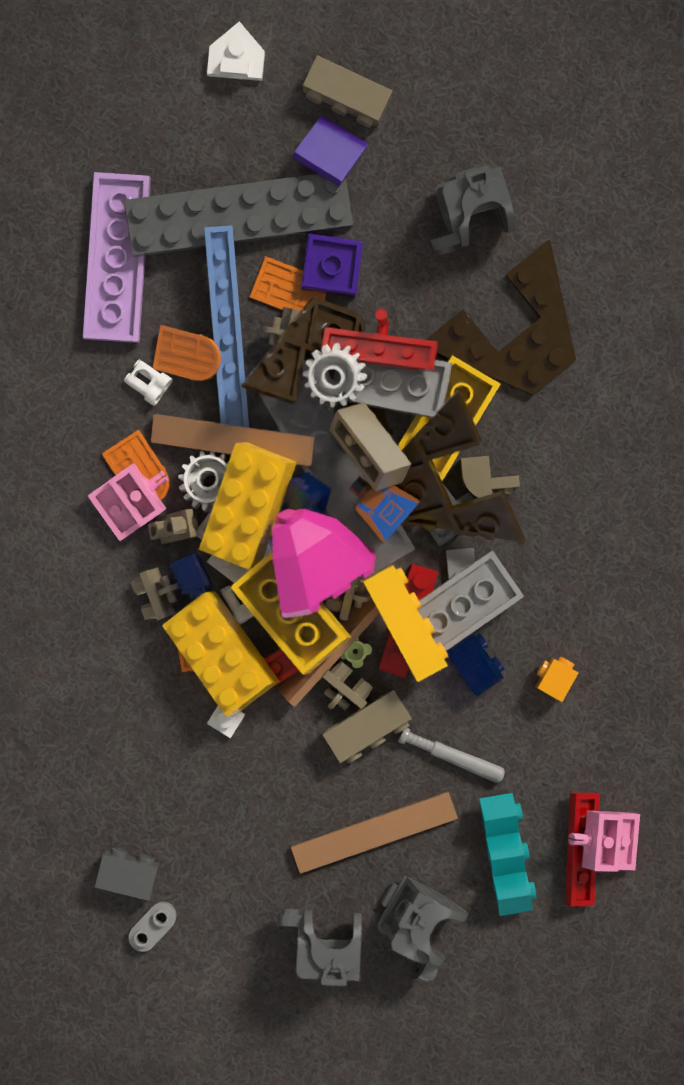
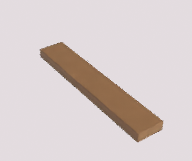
(222, 437)
(299, 685)
(374, 832)

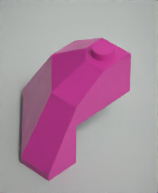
(315, 560)

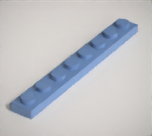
(226, 324)

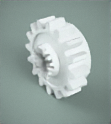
(320, 380)
(196, 473)

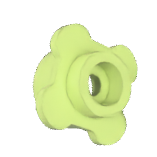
(357, 659)

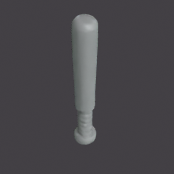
(463, 760)

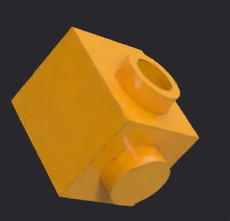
(556, 677)

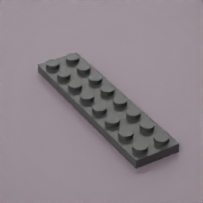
(253, 209)

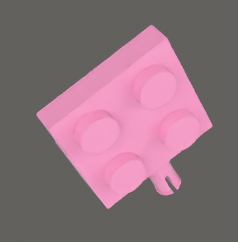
(128, 500)
(609, 840)

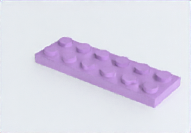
(113, 273)

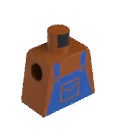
(382, 509)

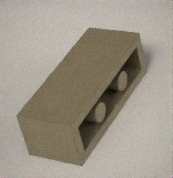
(347, 92)
(370, 446)
(367, 727)

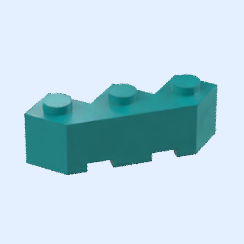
(507, 854)

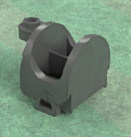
(469, 194)
(410, 919)
(324, 959)

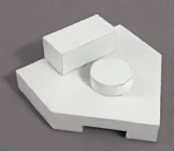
(236, 56)

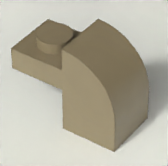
(478, 481)

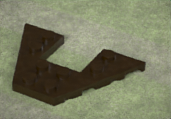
(538, 351)
(281, 367)
(445, 434)

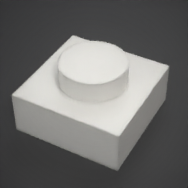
(225, 724)

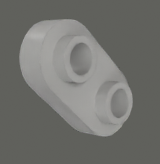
(152, 926)

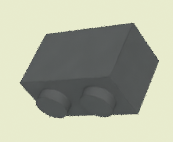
(127, 874)

